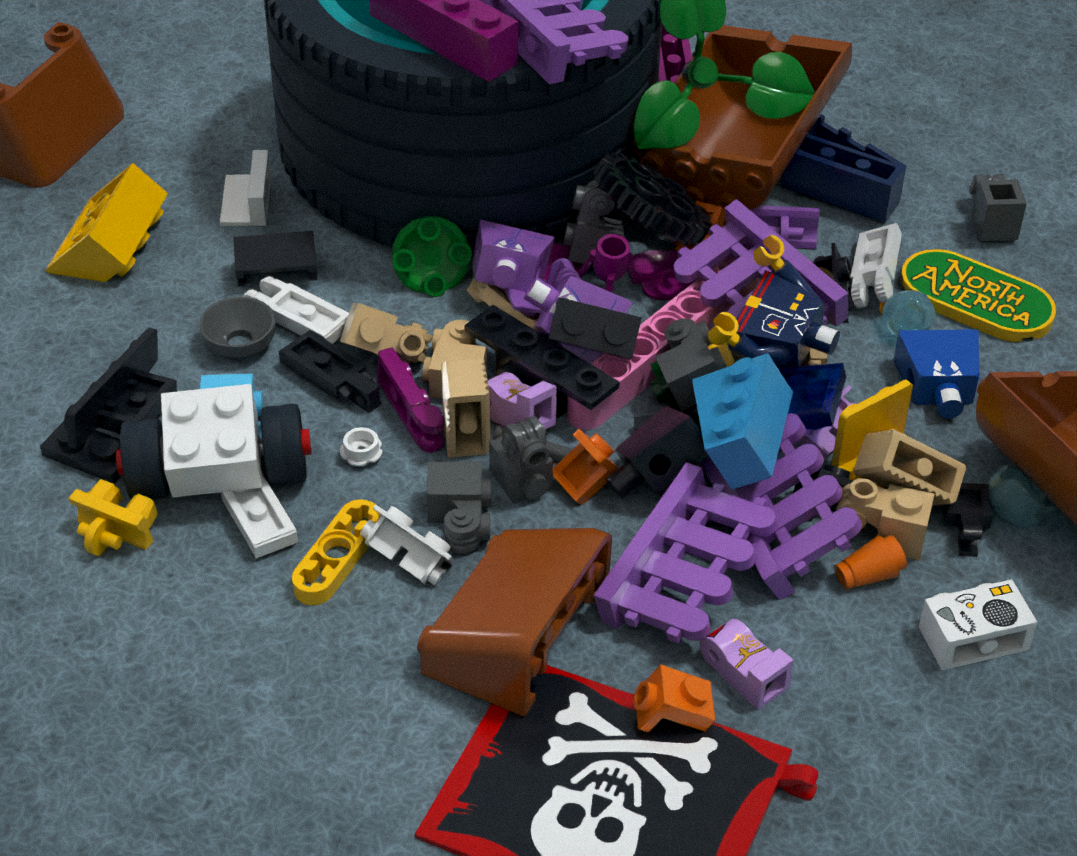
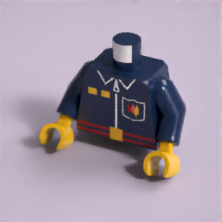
(779, 316)

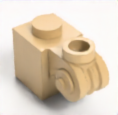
(377, 330)
(448, 345)
(891, 511)

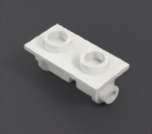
(394, 532)

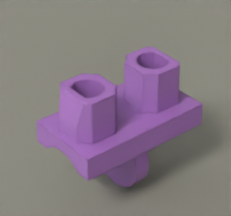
(793, 224)

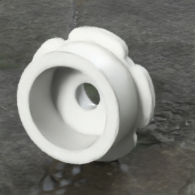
(361, 447)

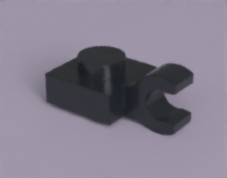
(971, 514)

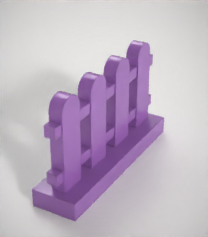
(559, 34)
(740, 238)
(812, 499)
(657, 553)

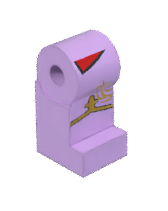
(516, 401)
(747, 662)

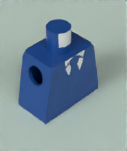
(940, 367)

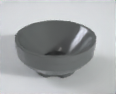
(237, 318)

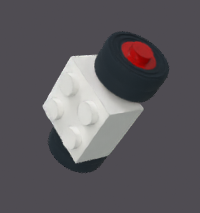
(212, 445)

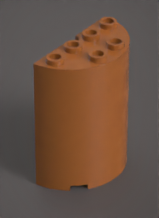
(733, 148)
(1035, 428)

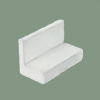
(248, 195)

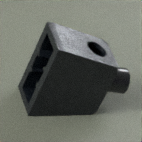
(657, 452)

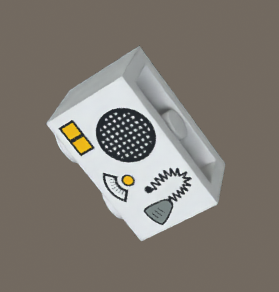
(977, 624)

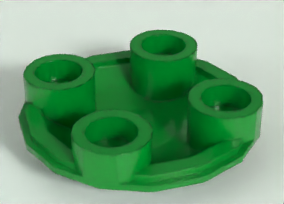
(431, 255)

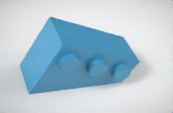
(743, 418)

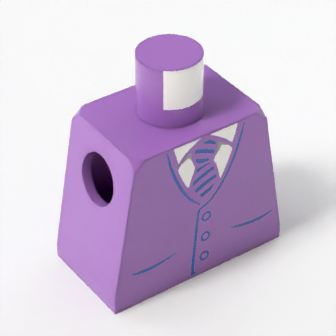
(510, 256)
(575, 289)

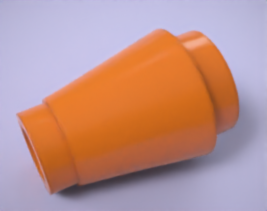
(872, 563)

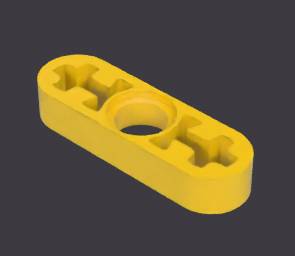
(334, 569)

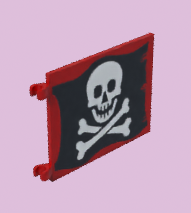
(593, 784)

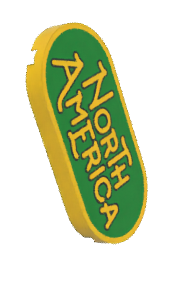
(980, 295)

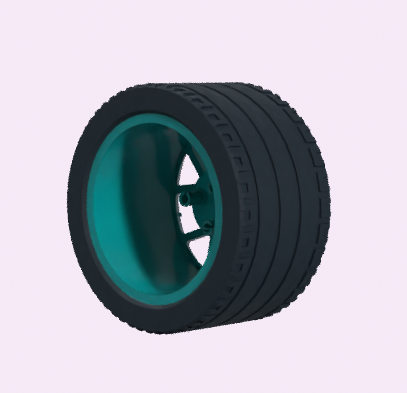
(402, 134)

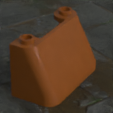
(56, 111)
(513, 612)

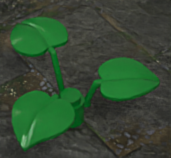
(666, 115)

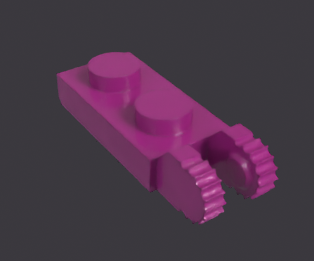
(409, 402)

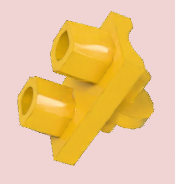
(107, 523)

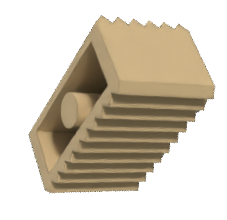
(466, 407)
(908, 463)

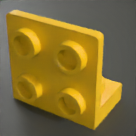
(880, 412)

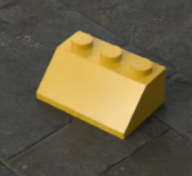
(110, 228)

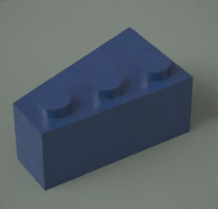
(845, 172)

